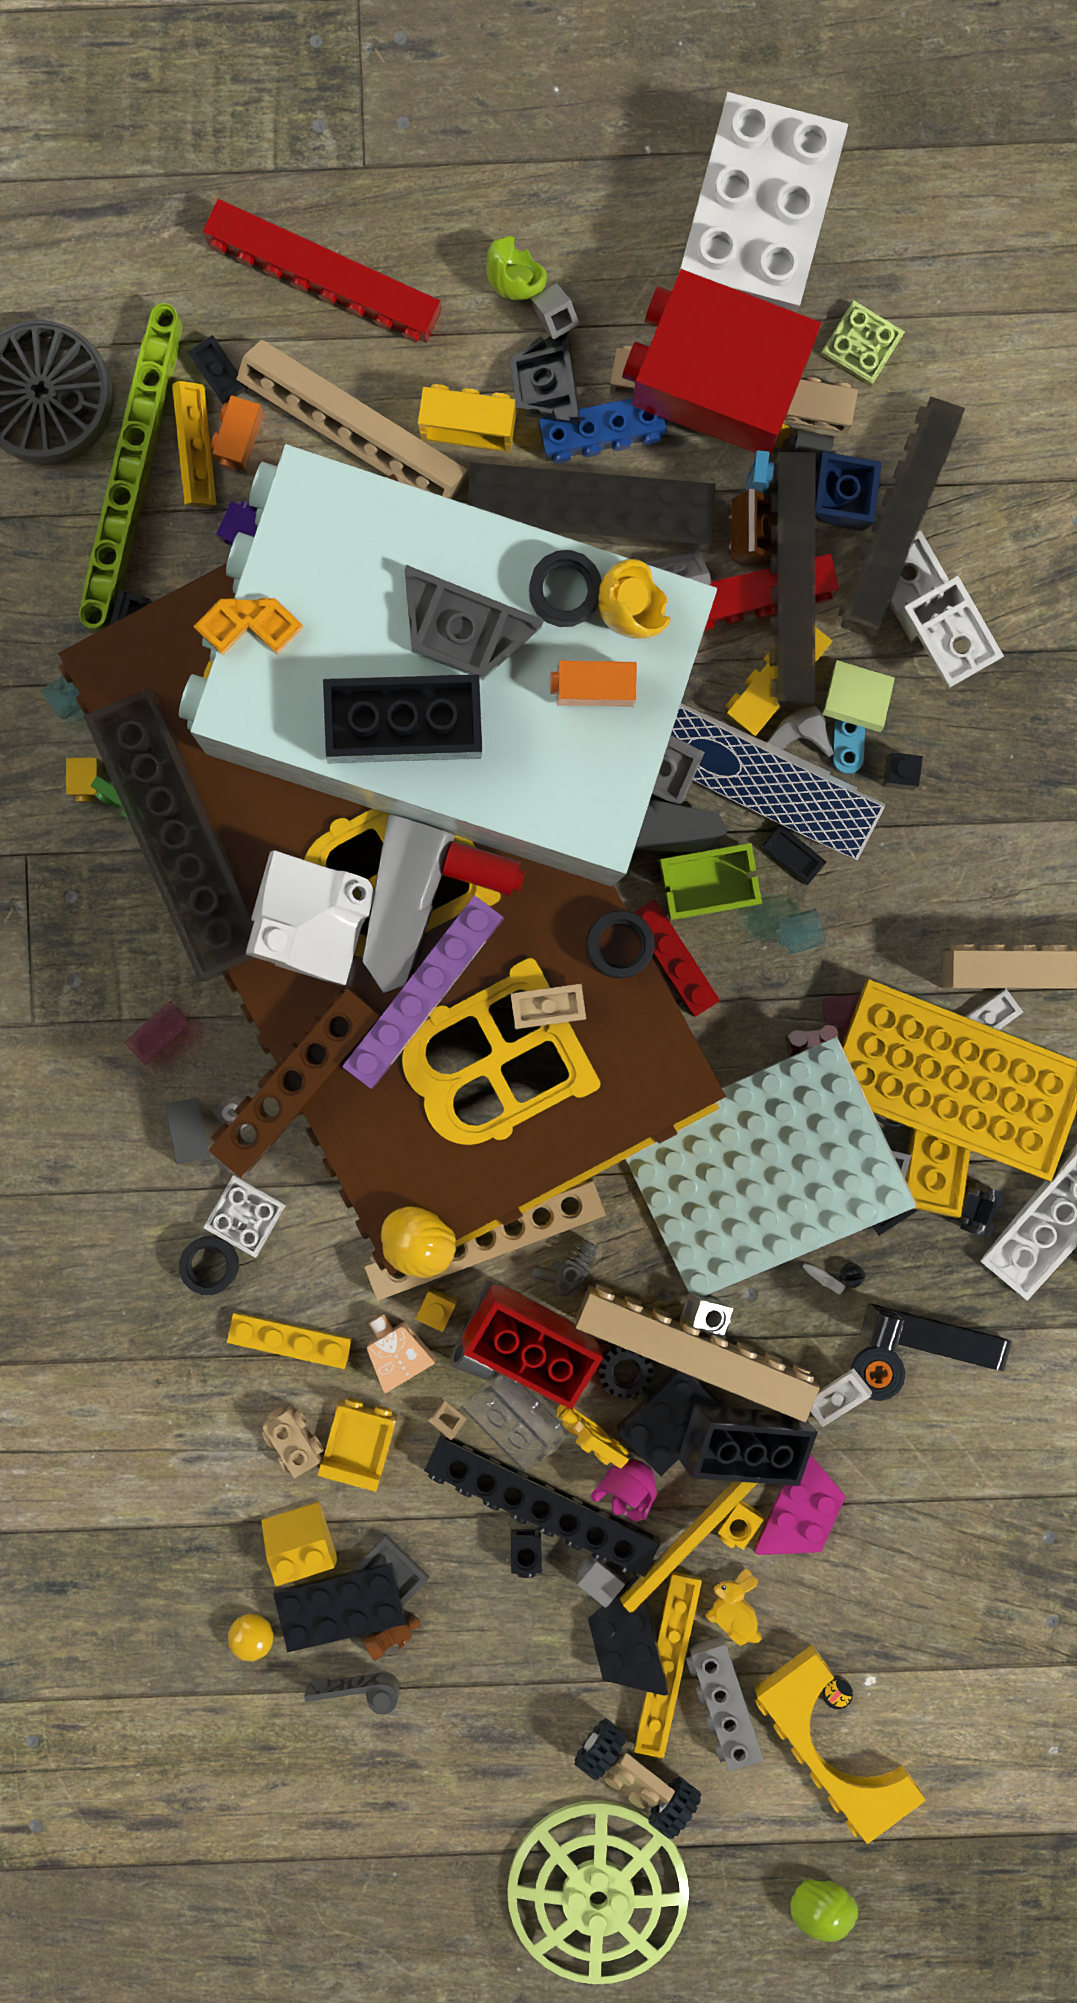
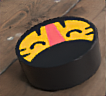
(838, 1693)

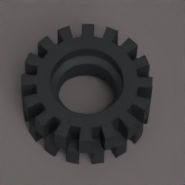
(625, 1389)

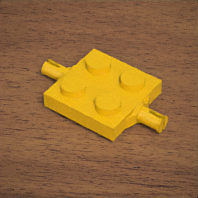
(592, 1437)

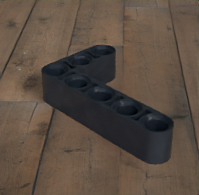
(891, 1327)

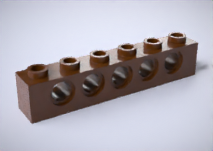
(243, 1156)

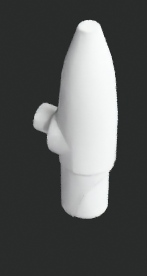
(824, 1278)

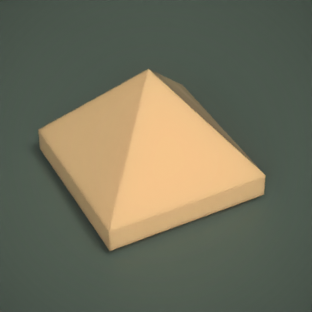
(447, 1419)

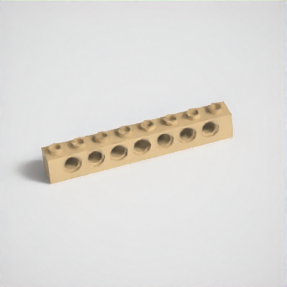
(589, 1209)

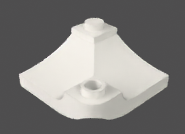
(308, 917)

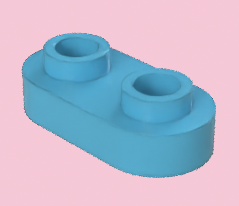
(847, 743)

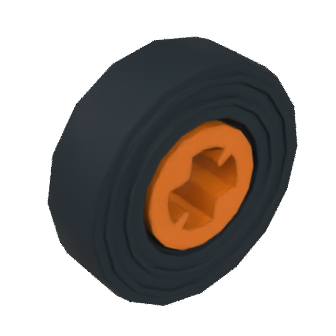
(890, 1382)

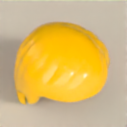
(632, 601)
(417, 1242)

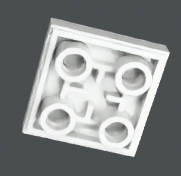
(244, 1216)

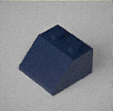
(847, 491)

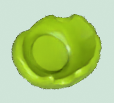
(513, 271)
(823, 1910)

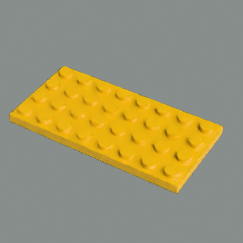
(962, 1080)

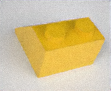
(298, 1543)

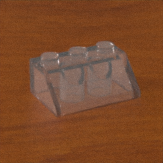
(516, 1420)

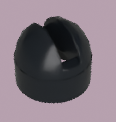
(851, 1269)

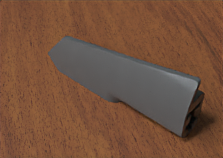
(678, 828)

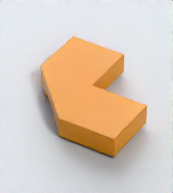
(233, 617)

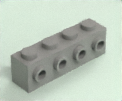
(725, 1703)

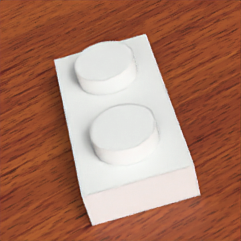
(840, 1397)

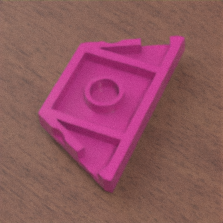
(802, 1514)

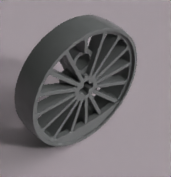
(57, 392)

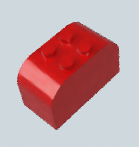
(532, 1345)

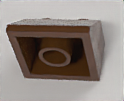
(750, 529)

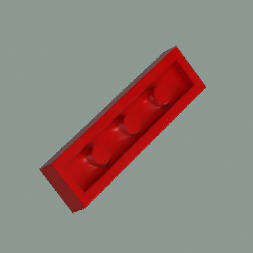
(678, 961)

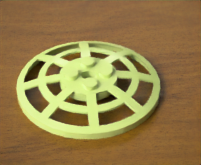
(596, 1876)

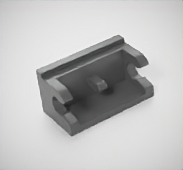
(187, 1130)

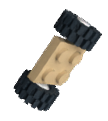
(672, 1802)

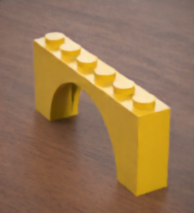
(868, 1802)

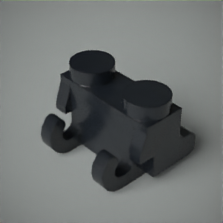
(980, 1209)

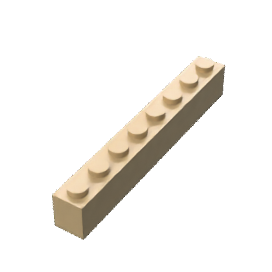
(813, 404)
(348, 421)

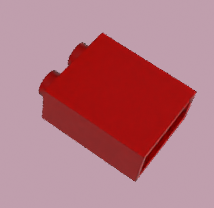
(720, 361)

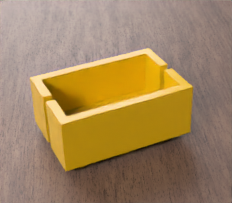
(467, 418)

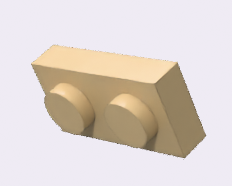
(548, 1006)

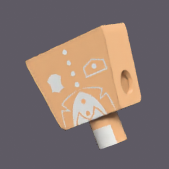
(397, 1353)

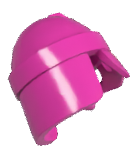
(630, 1485)

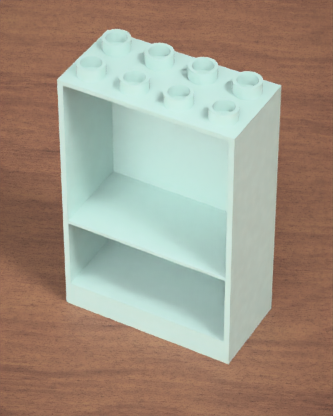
(550, 777)

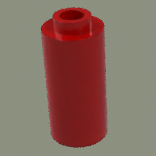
(483, 869)

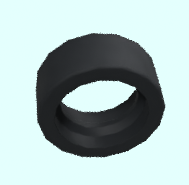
(570, 559)
(646, 940)
(192, 1281)

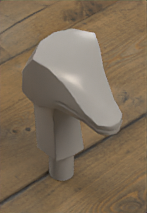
(803, 723)

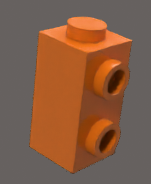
(237, 433)
(594, 683)

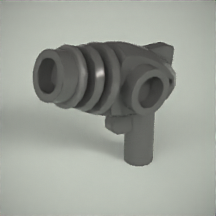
(570, 1272)

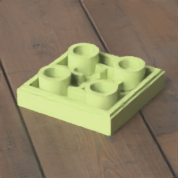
(862, 343)
(858, 696)

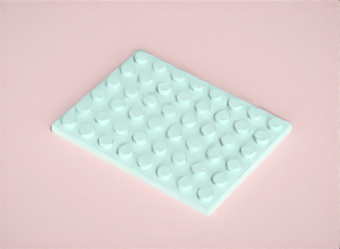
(771, 1172)

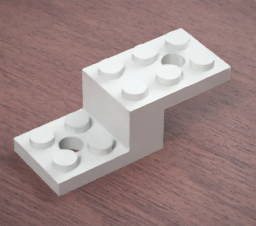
(939, 613)

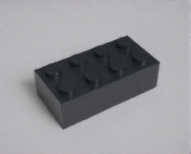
(402, 718)
(746, 1445)

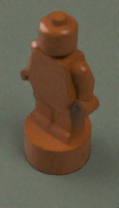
(397, 1635)

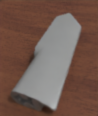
(403, 898)

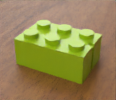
(710, 882)

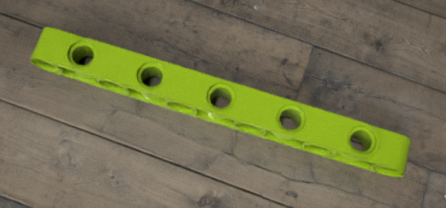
(131, 466)

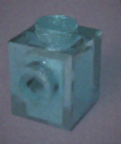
(62, 697)
(801, 931)

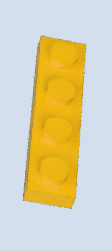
(194, 444)
(289, 1340)

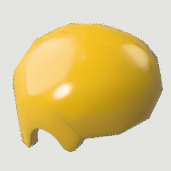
(250, 1637)

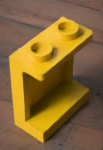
(358, 1444)

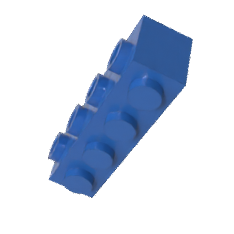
(601, 428)

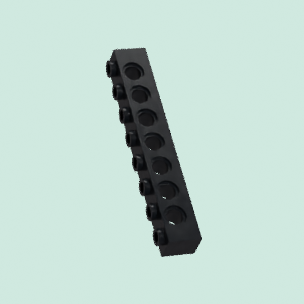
(632, 1562)

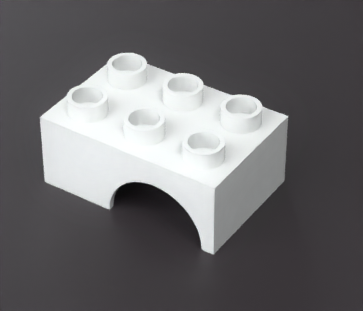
(764, 199)

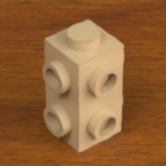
(292, 1441)

